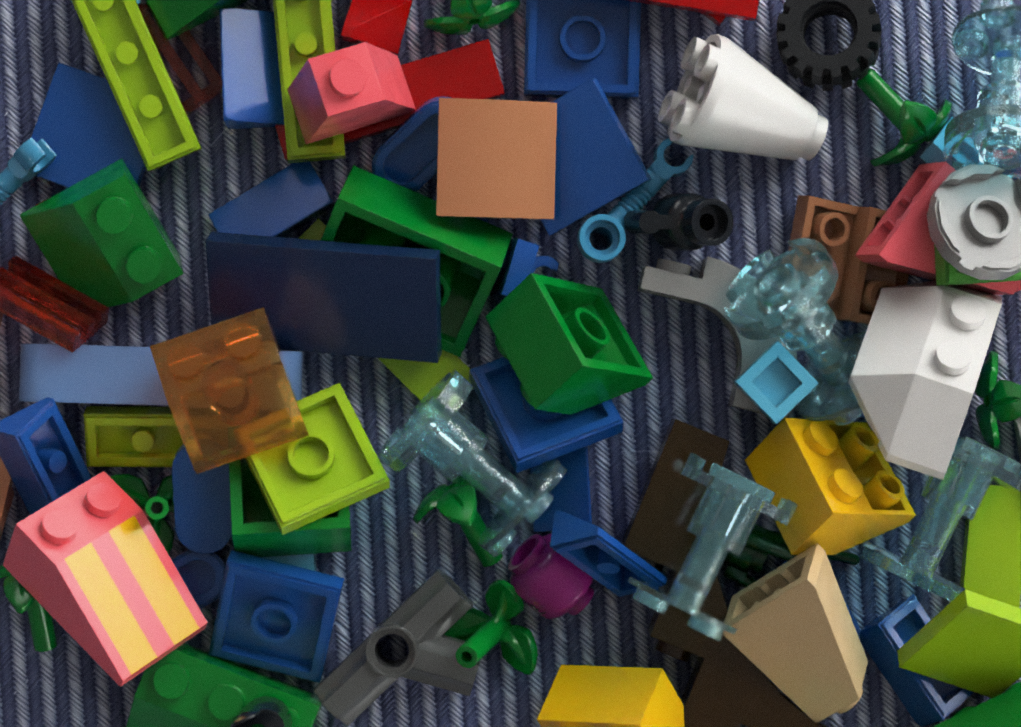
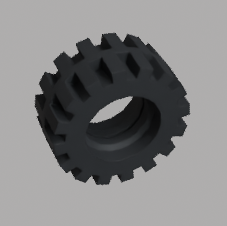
(828, 69)

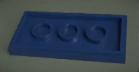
(331, 294)

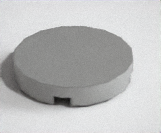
(978, 222)

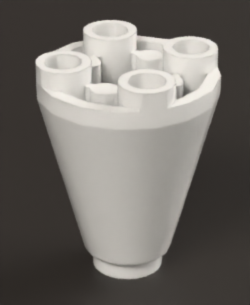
(739, 106)

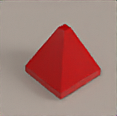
(377, 23)

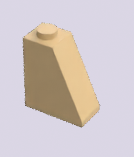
(801, 635)

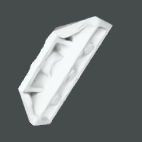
(922, 369)

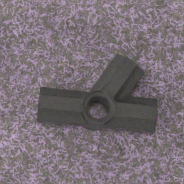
(431, 655)

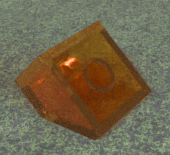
(229, 390)

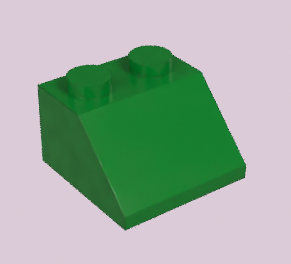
(105, 238)
(566, 345)
(258, 533)

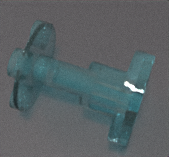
(992, 130)
(789, 300)
(456, 449)
(956, 496)
(721, 526)

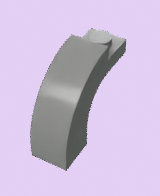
(709, 291)

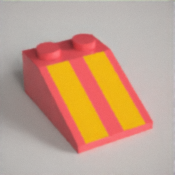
(105, 577)

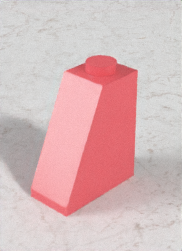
(349, 91)
(903, 237)

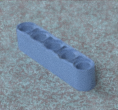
(105, 374)

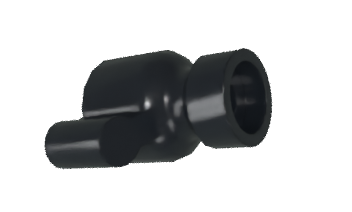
(683, 222)

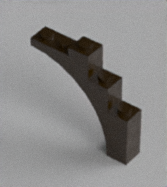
(724, 683)

